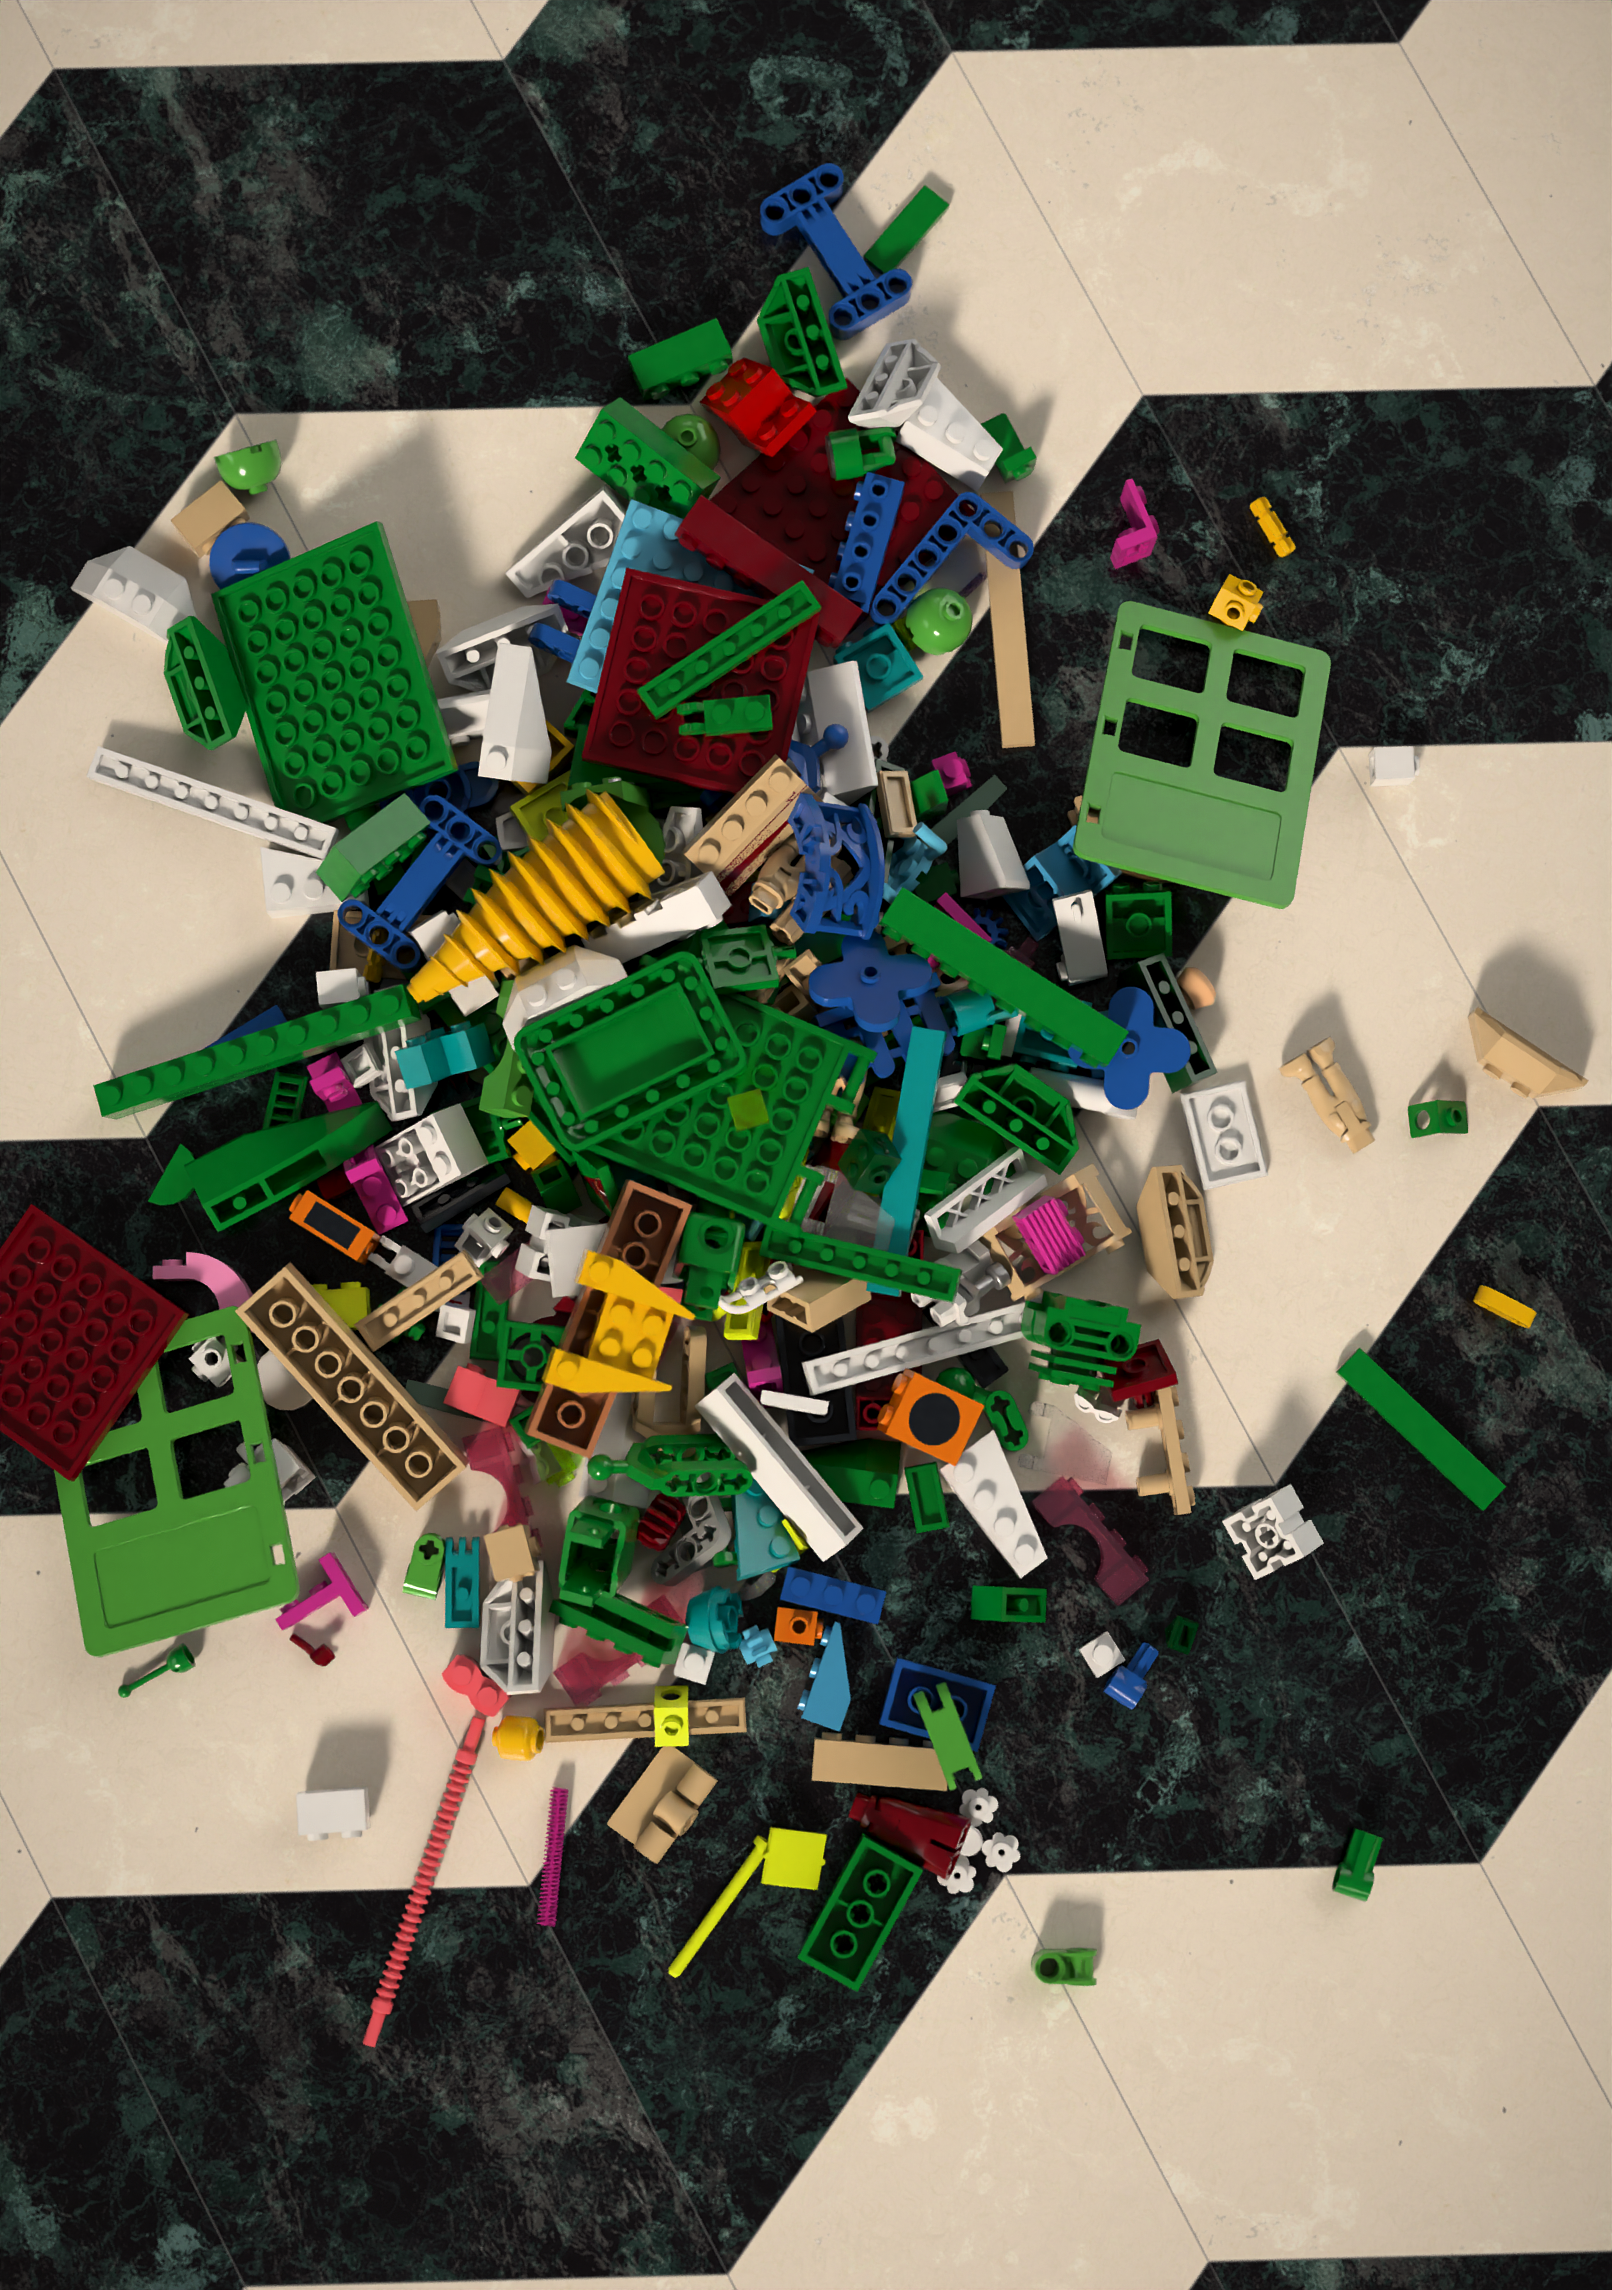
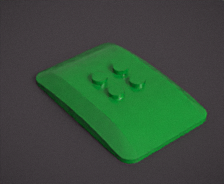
(629, 1051)

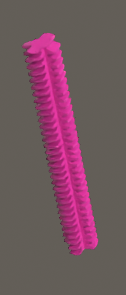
(554, 1856)

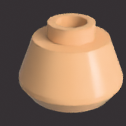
(1196, 988)

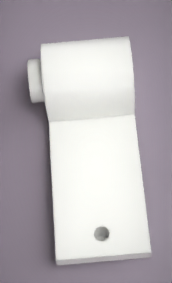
(1080, 939)

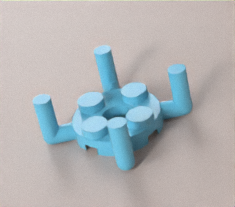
(911, 860)

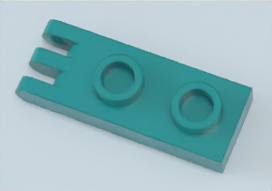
(462, 1584)

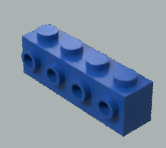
(868, 539)

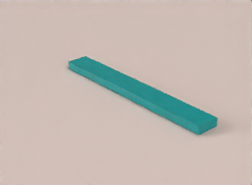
(912, 1137)

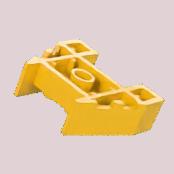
(626, 1334)

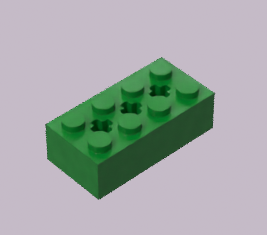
(644, 461)
(868, 1933)

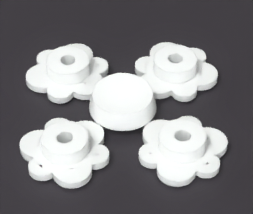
(974, 1842)

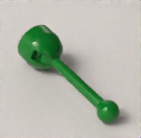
(178, 1660)

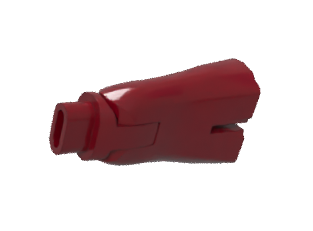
(919, 1832)

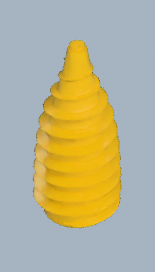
(545, 897)

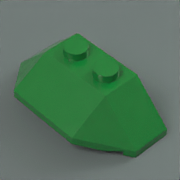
(799, 336)
(203, 684)
(1023, 1113)
(963, 1148)

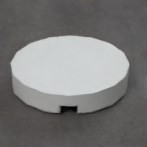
(280, 1386)

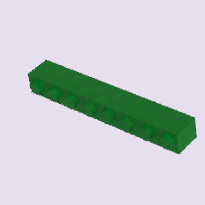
(1003, 978)

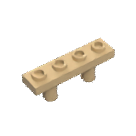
(1177, 1463)

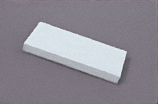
(565, 1252)

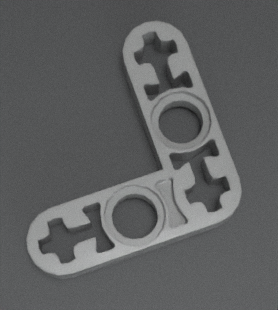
(705, 1549)

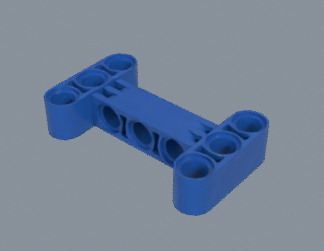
(835, 251)
(420, 884)

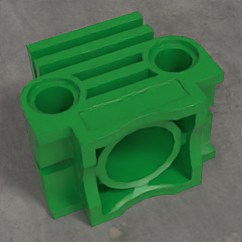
(1078, 1337)

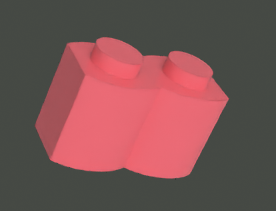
(480, 1397)
(469, 1679)

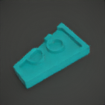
(760, 1536)

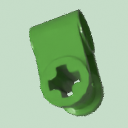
(425, 1573)
(1067, 1966)

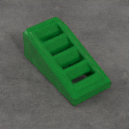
(276, 1090)

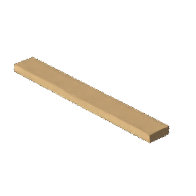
(1009, 636)

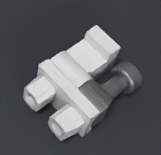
(974, 1263)

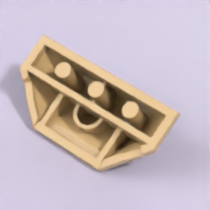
(1518, 1060)
(1175, 1232)

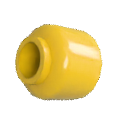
(518, 1738)

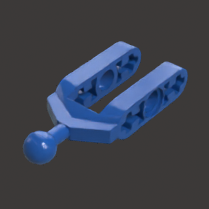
(553, 640)
(803, 757)

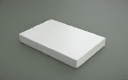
(1223, 1135)

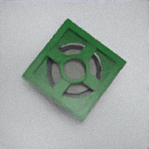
(527, 1358)

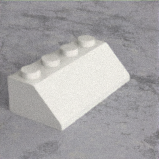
(836, 697)

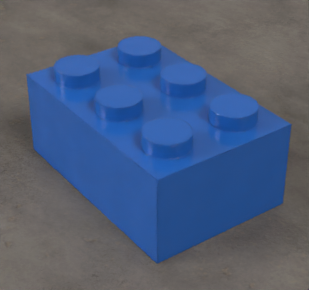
(969, 1695)

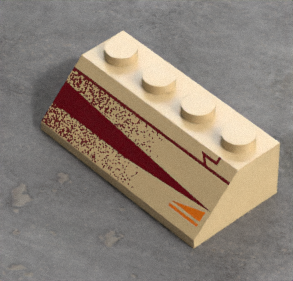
(748, 826)

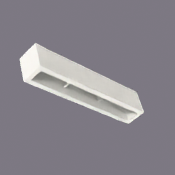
(779, 1467)

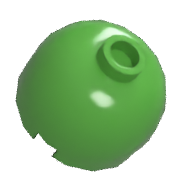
(695, 436)
(250, 467)
(939, 620)

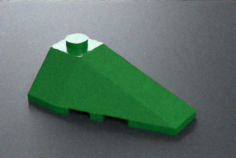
(859, 1470)

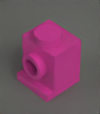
(953, 773)

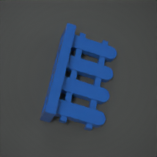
(925, 1005)

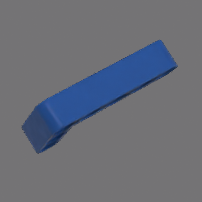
(941, 550)

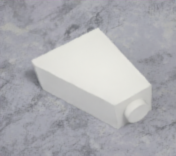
(988, 858)

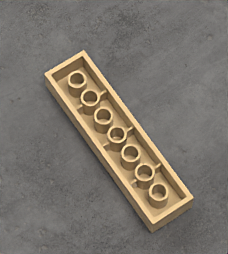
(353, 1386)

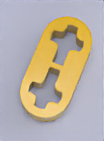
(1504, 1306)

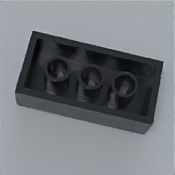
(800, 1346)

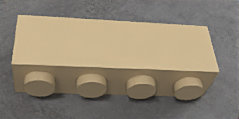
(876, 1762)

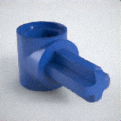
(1127, 1683)

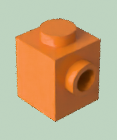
(797, 1626)

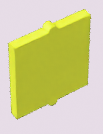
(793, 1858)

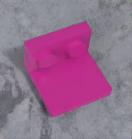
(1140, 539)

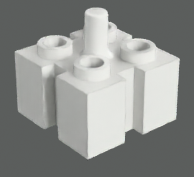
(534, 1257)
(291, 1469)
(1273, 1532)

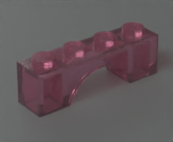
(491, 1454)
(1118, 1572)
(586, 1675)

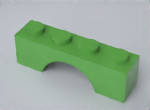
(507, 1089)

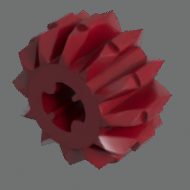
(660, 1522)

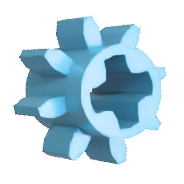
(757, 1646)

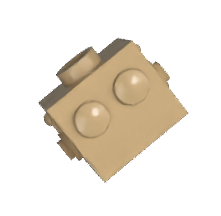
(513, 1552)

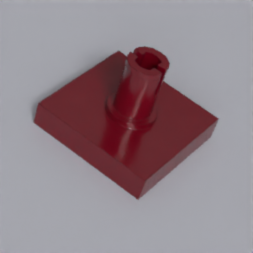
(1141, 1374)

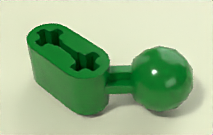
(964, 1383)

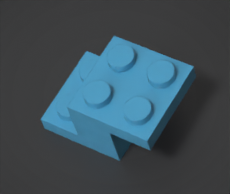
(1053, 875)

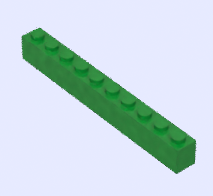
(257, 1052)

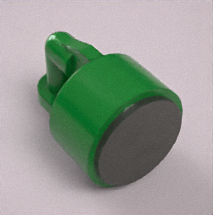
(845, 454)

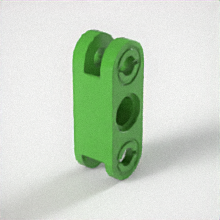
(947, 1736)

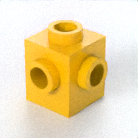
(1237, 603)

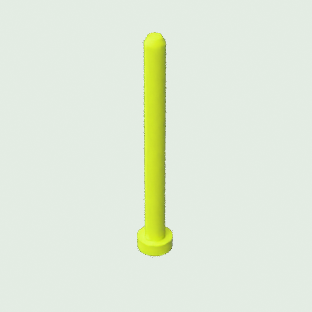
(719, 1907)

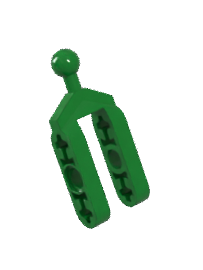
(657, 1470)

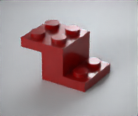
(757, 406)

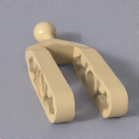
(690, 1394)

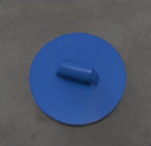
(245, 552)

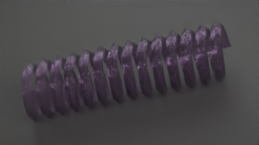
(973, 583)

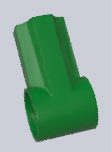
(1355, 1874)

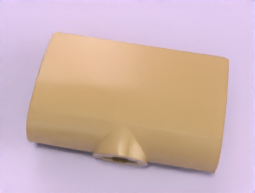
(662, 1803)

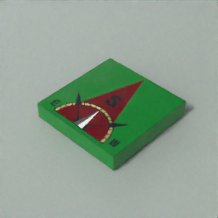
(597, 1180)

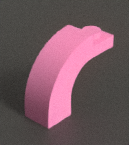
(219, 1277)

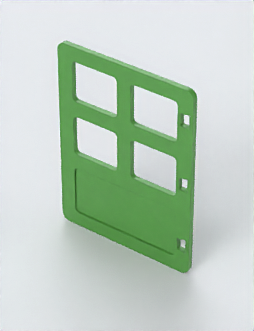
(1188, 819)
(187, 1557)

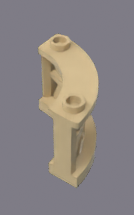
(1072, 1192)

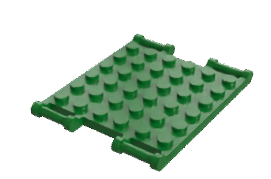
(756, 1167)

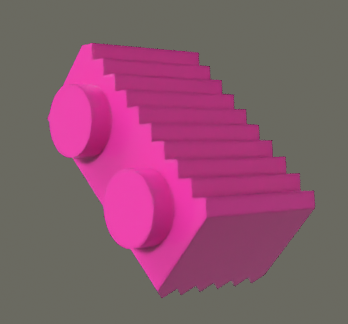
(1050, 1234)

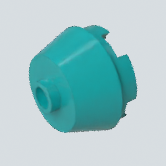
(714, 1619)

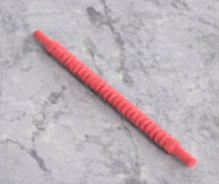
(382, 2004)

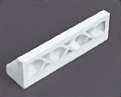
(983, 1213)

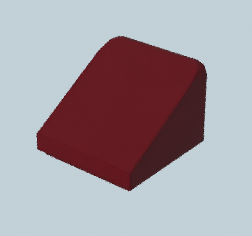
(335, 1184)

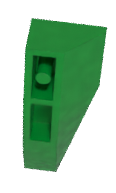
(280, 1160)

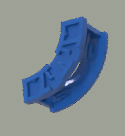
(813, 827)

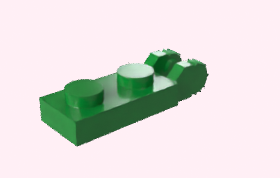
(728, 716)

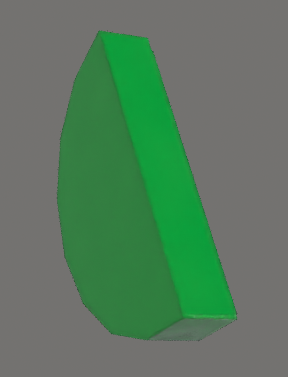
(175, 1182)

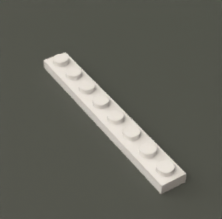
(212, 803)
(914, 1349)

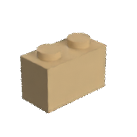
(209, 517)

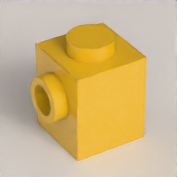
(532, 1148)

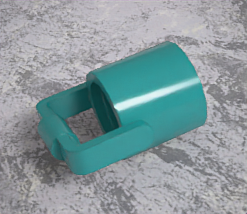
(971, 1011)

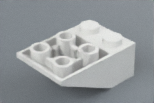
(431, 1154)

